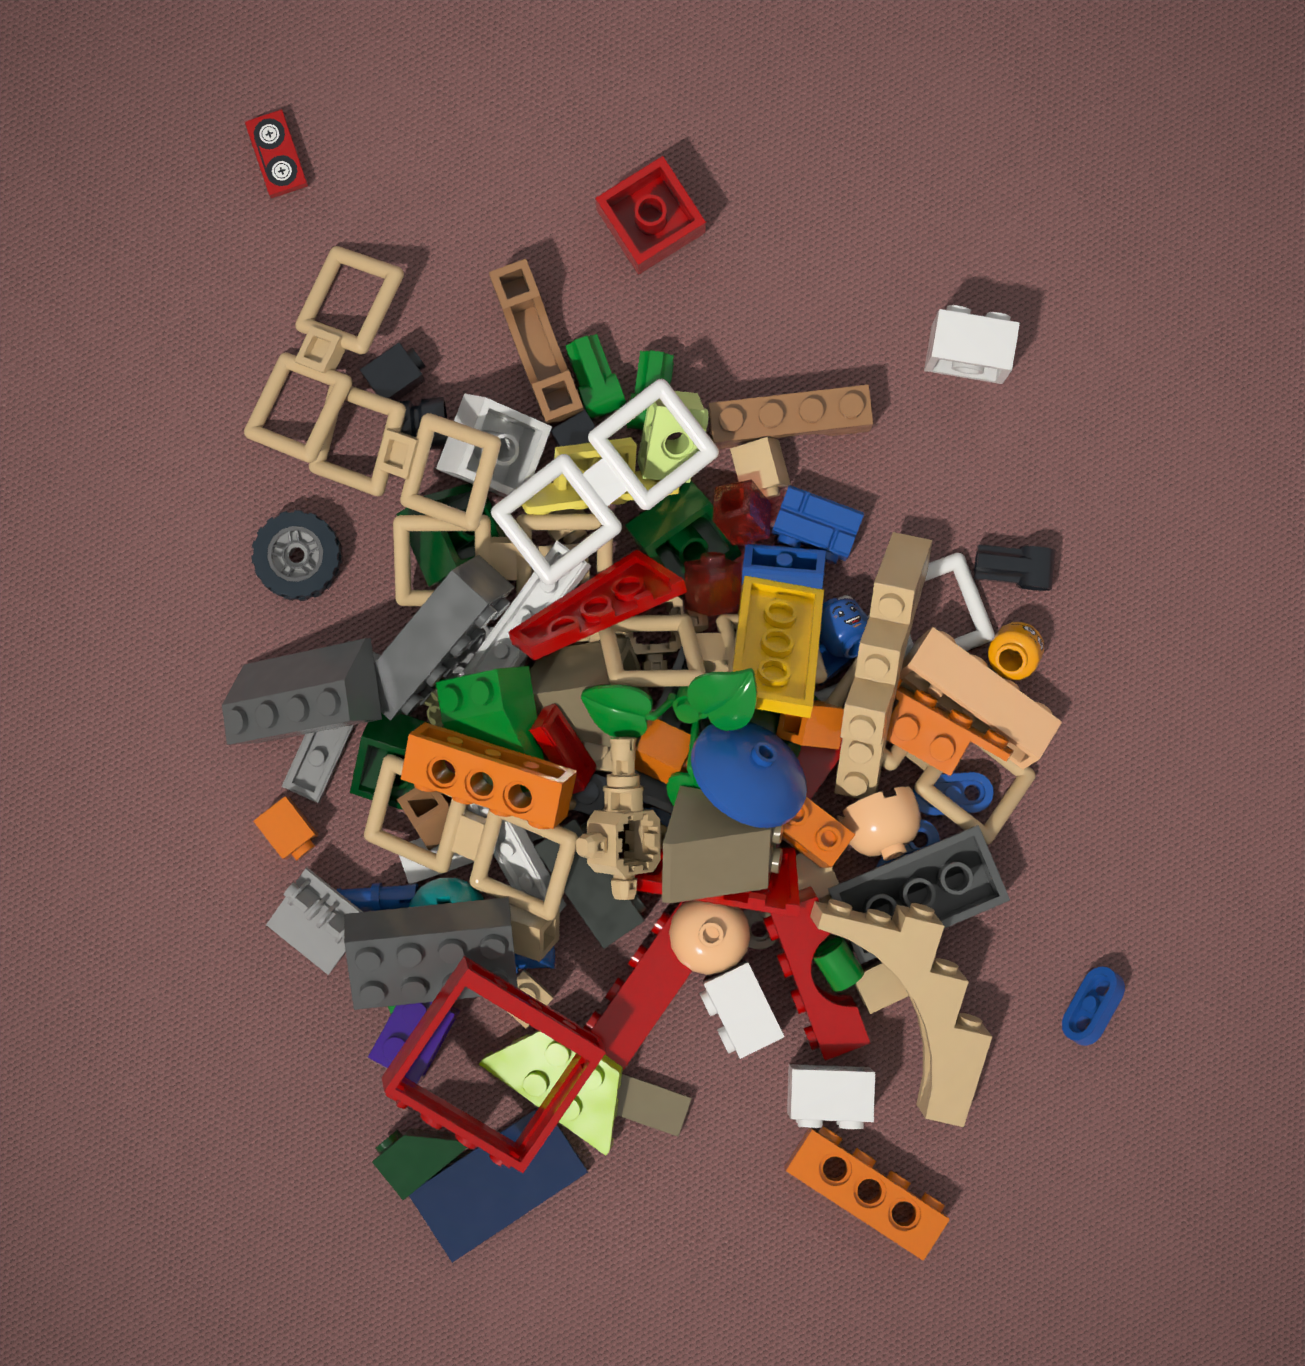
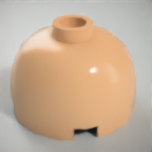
(883, 823)
(709, 936)

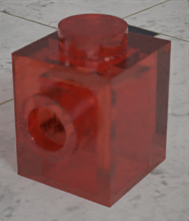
(742, 512)
(712, 584)

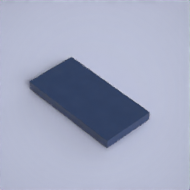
(480, 1198)

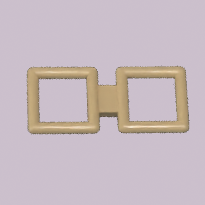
(323, 352)
(408, 456)
(495, 550)
(702, 651)
(925, 784)
(474, 839)

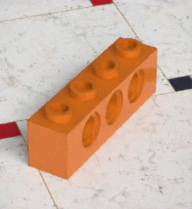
(548, 782)
(817, 835)
(914, 1235)

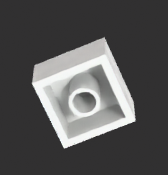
(972, 344)
(520, 448)
(742, 1009)
(831, 1094)

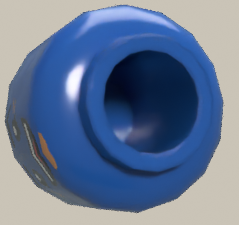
(842, 627)

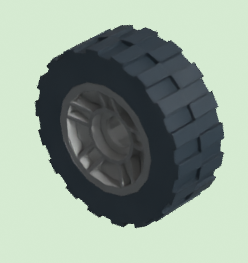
(278, 542)

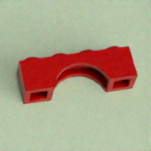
(832, 1017)

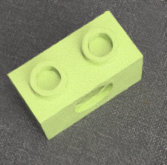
(661, 456)

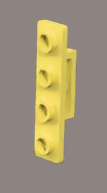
(562, 495)

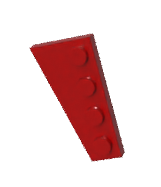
(601, 602)
(779, 898)

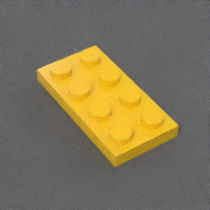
(780, 643)

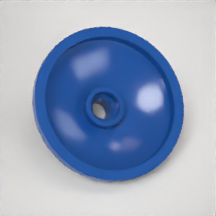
(749, 775)

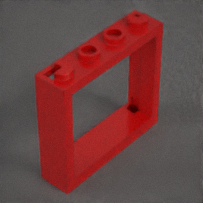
(467, 1129)

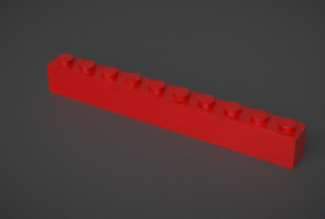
(657, 971)

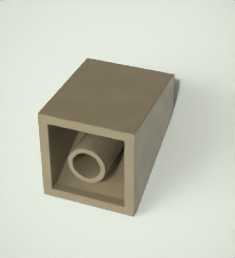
(568, 672)
(713, 853)

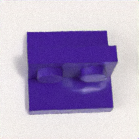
(398, 1029)

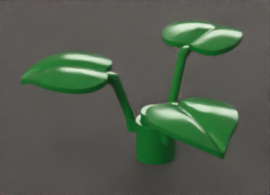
(721, 696)

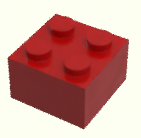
(650, 215)

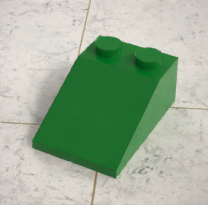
(492, 708)

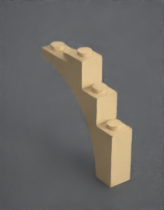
(880, 664)
(951, 1043)

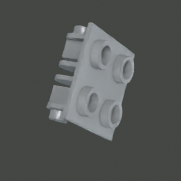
(313, 920)

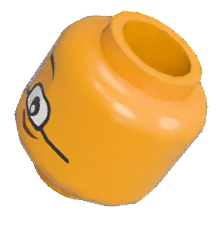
(1016, 650)

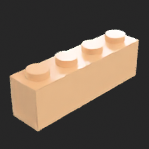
(969, 686)

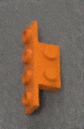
(938, 735)

